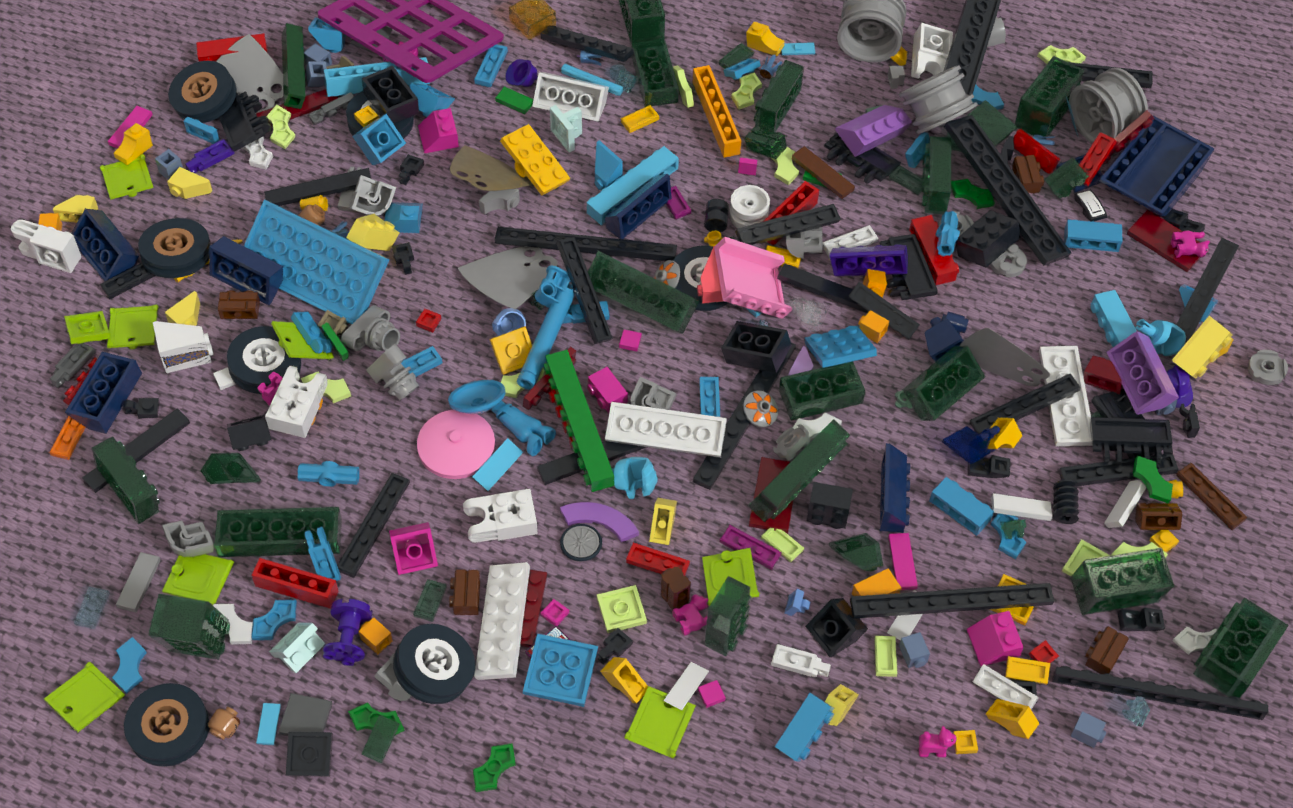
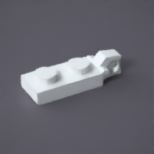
(799, 662)

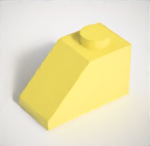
(188, 184)
(73, 208)
(185, 311)
(663, 521)
(841, 700)

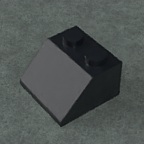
(835, 627)

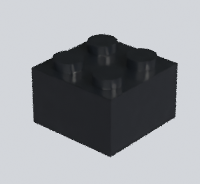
(829, 505)

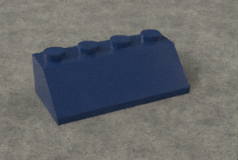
(639, 206)
(103, 244)
(245, 269)
(104, 392)
(893, 490)

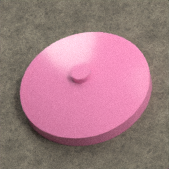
(455, 444)

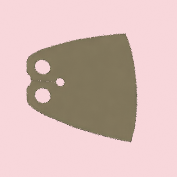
(491, 171)

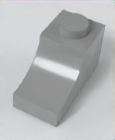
(499, 200)

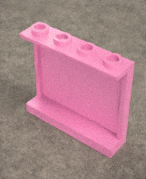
(750, 277)

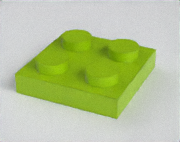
(86, 327)

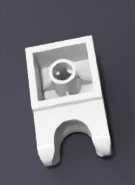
(930, 49)
(47, 245)
(295, 403)
(504, 516)

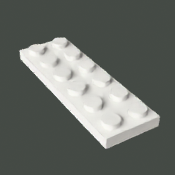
(1070, 415)
(666, 429)
(502, 621)

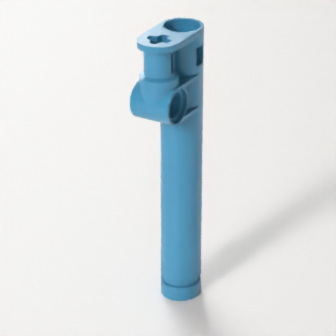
(558, 301)

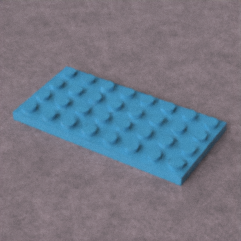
(317, 262)

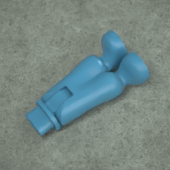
(524, 427)

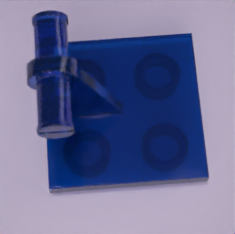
(970, 444)

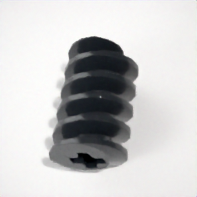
(1066, 501)

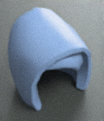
(508, 320)

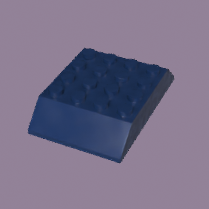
(1158, 166)

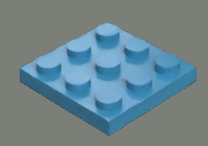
(840, 346)
(560, 670)

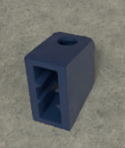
(941, 338)

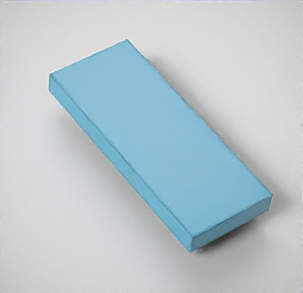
(798, 49)
(268, 724)

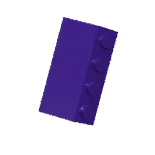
(856, 260)

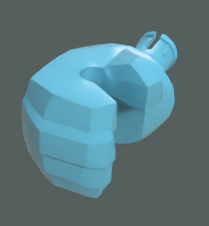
(1164, 335)
(634, 474)

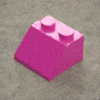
(438, 131)
(413, 548)
(995, 639)

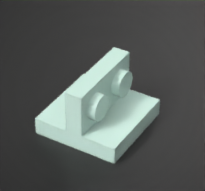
(566, 126)
(298, 646)

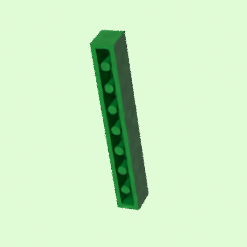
(579, 421)

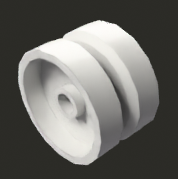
(748, 206)

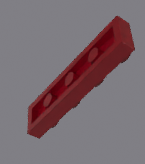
(1130, 133)
(533, 397)
(533, 604)

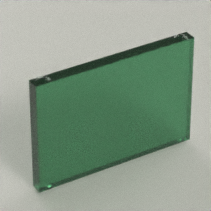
(993, 122)

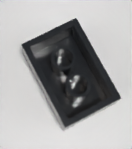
(390, 94)
(988, 238)
(756, 346)

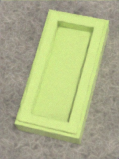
(782, 542)
(885, 656)

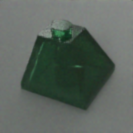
(228, 469)
(860, 550)

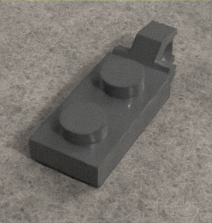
(330, 109)
(71, 364)

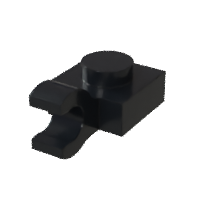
(410, 166)
(403, 254)
(144, 408)
(1191, 423)
(615, 644)

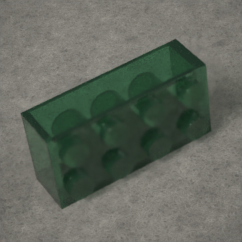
(655, 73)
(779, 96)
(937, 175)
(944, 383)
(821, 390)
(126, 480)
(728, 616)

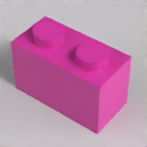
(606, 389)

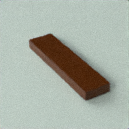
(823, 172)
(1211, 496)

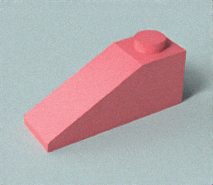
(709, 282)

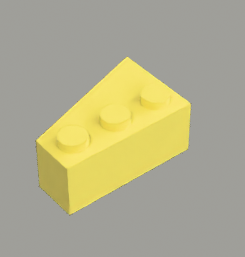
(373, 233)

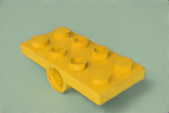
(534, 160)

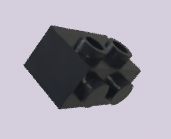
(249, 432)

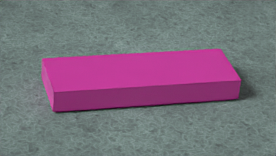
(139, 116)
(903, 561)

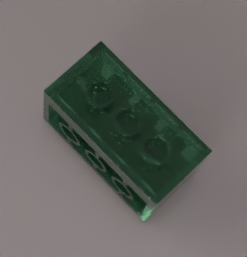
(643, 19)
(1046, 100)
(1121, 581)
(189, 626)
(1239, 648)

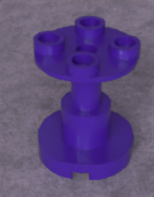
(350, 618)

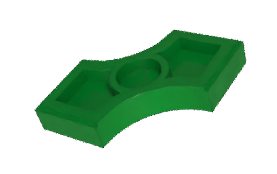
(979, 197)
(1157, 486)
(365, 717)
(487, 775)

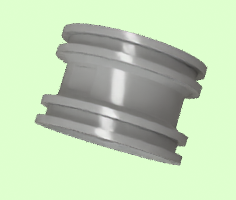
(871, 29)
(938, 99)
(1107, 104)

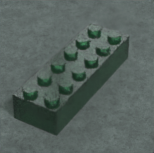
(641, 292)
(800, 471)
(274, 531)

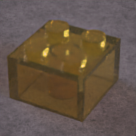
(531, 17)

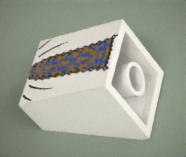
(182, 345)

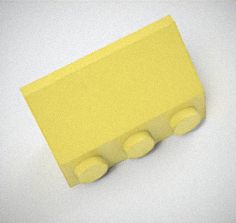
(1203, 347)

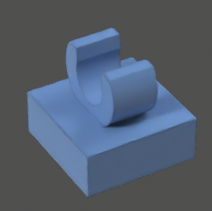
(796, 603)

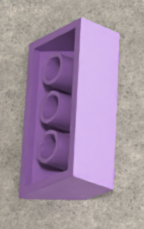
(873, 128)
(1142, 374)

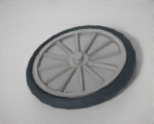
(581, 542)

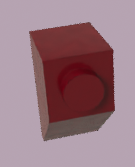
(1102, 375)

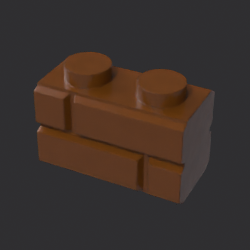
(1028, 173)
(238, 305)
(1158, 516)
(675, 588)
(466, 592)
(1106, 651)

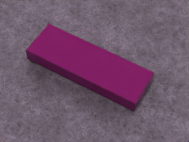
(760, 551)

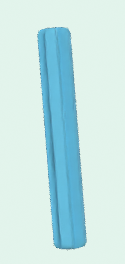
(585, 76)

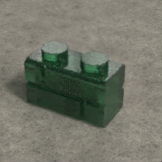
(765, 142)
(1066, 178)

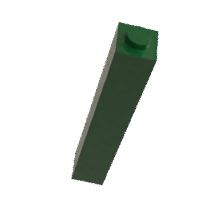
(293, 66)

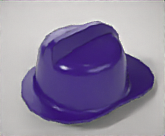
(521, 73)
(1182, 385)

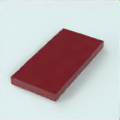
(1157, 235)
(768, 470)

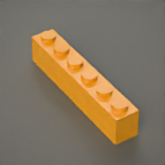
(716, 111)

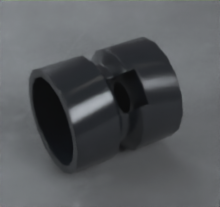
(716, 215)

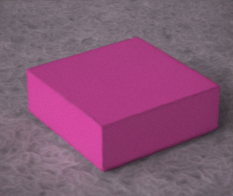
(747, 166)
(630, 340)
(554, 612)
(711, 694)

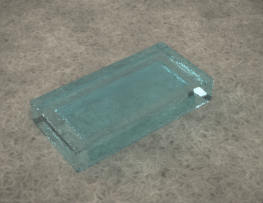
(91, 608)

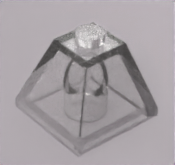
(809, 313)

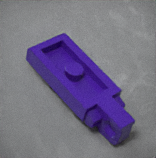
(209, 156)

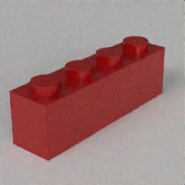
(214, 49)
(801, 200)
(941, 267)
(295, 583)

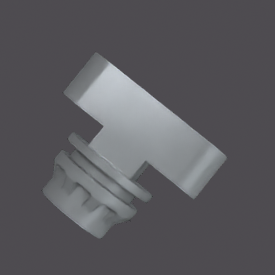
(371, 330)
(397, 378)

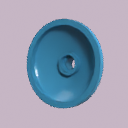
(477, 396)

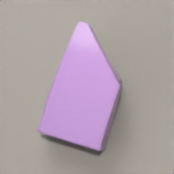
(802, 362)

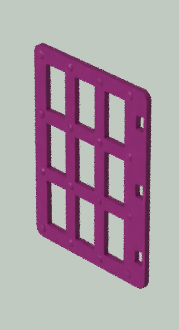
(401, 54)

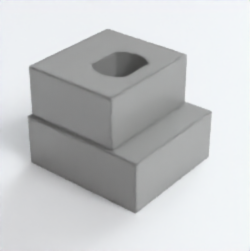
(896, 76)

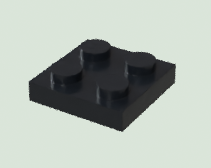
(309, 754)

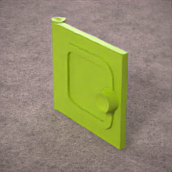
(121, 176)
(132, 323)
(297, 346)
(739, 568)
(201, 578)
(87, 694)
(659, 723)

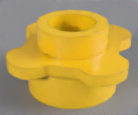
(713, 238)

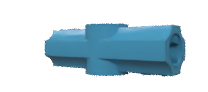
(947, 233)
(328, 473)

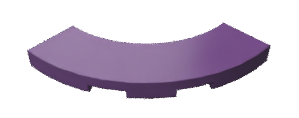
(594, 512)

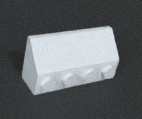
(569, 94)

